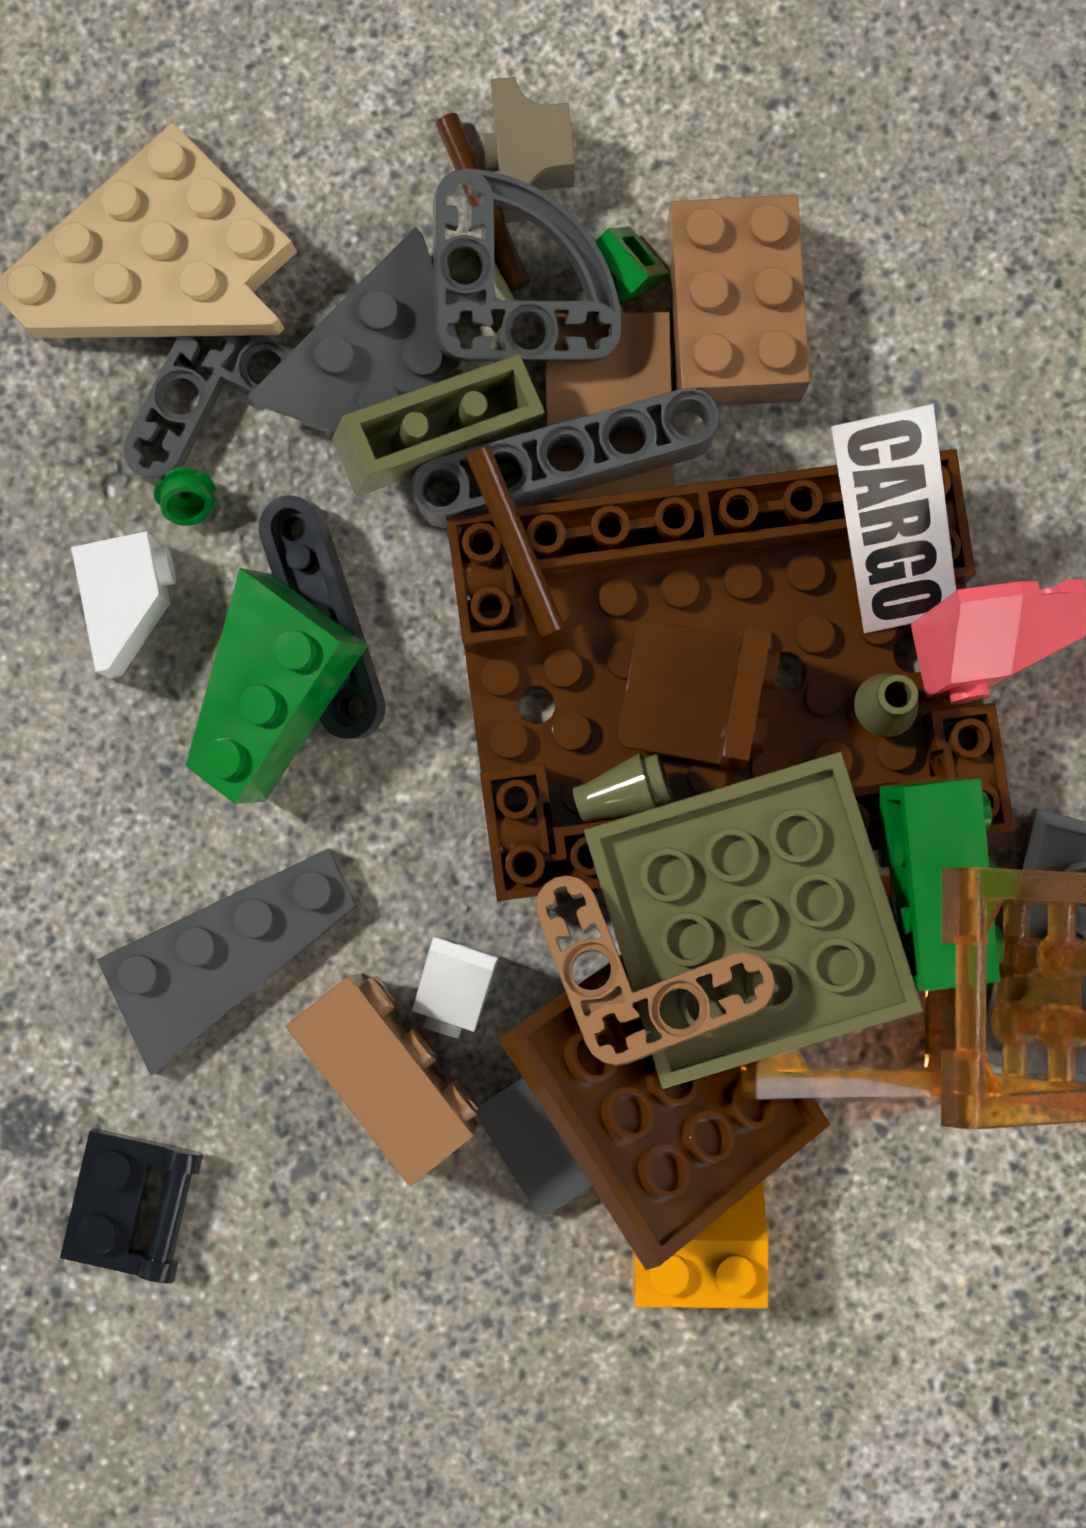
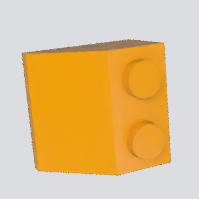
(717, 1267)

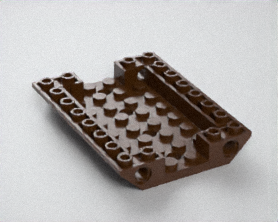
(705, 560)

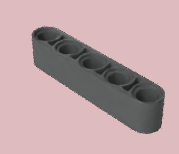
(590, 437)

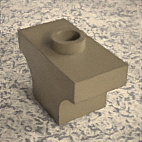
(529, 140)

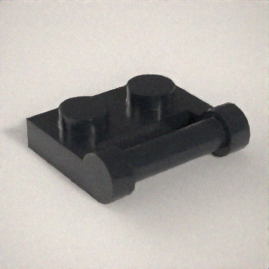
(111, 1201)

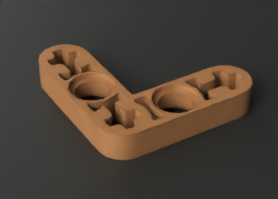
(617, 996)

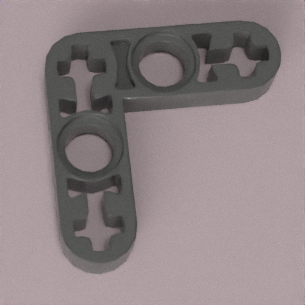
(226, 367)

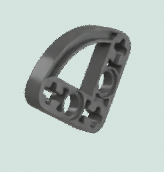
(479, 297)

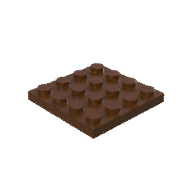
(654, 1154)

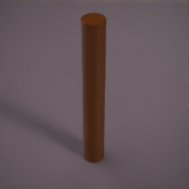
(463, 157)
(515, 540)

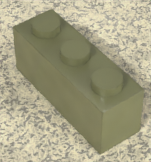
(453, 415)

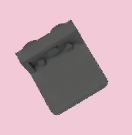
(532, 1147)

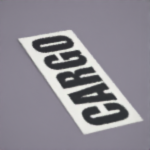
(895, 515)

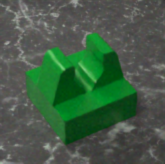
(631, 263)

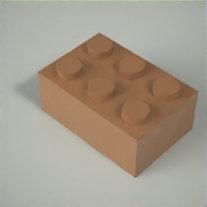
(738, 298)
(386, 1075)

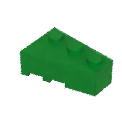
(267, 686)
(920, 833)

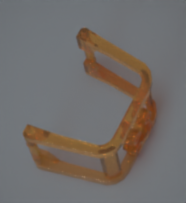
(1034, 1004)

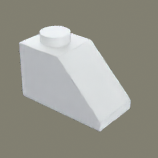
(122, 596)
(454, 986)

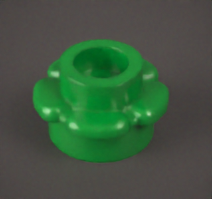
(185, 496)

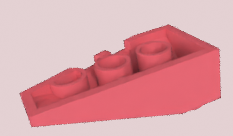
(994, 633)

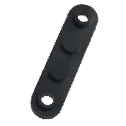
(315, 573)

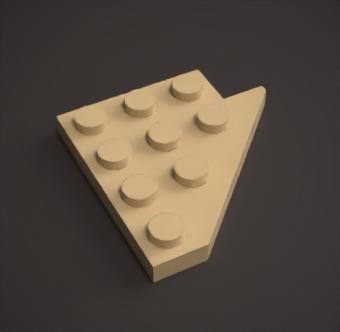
(152, 255)

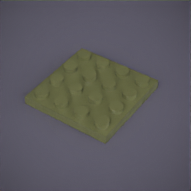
(764, 873)

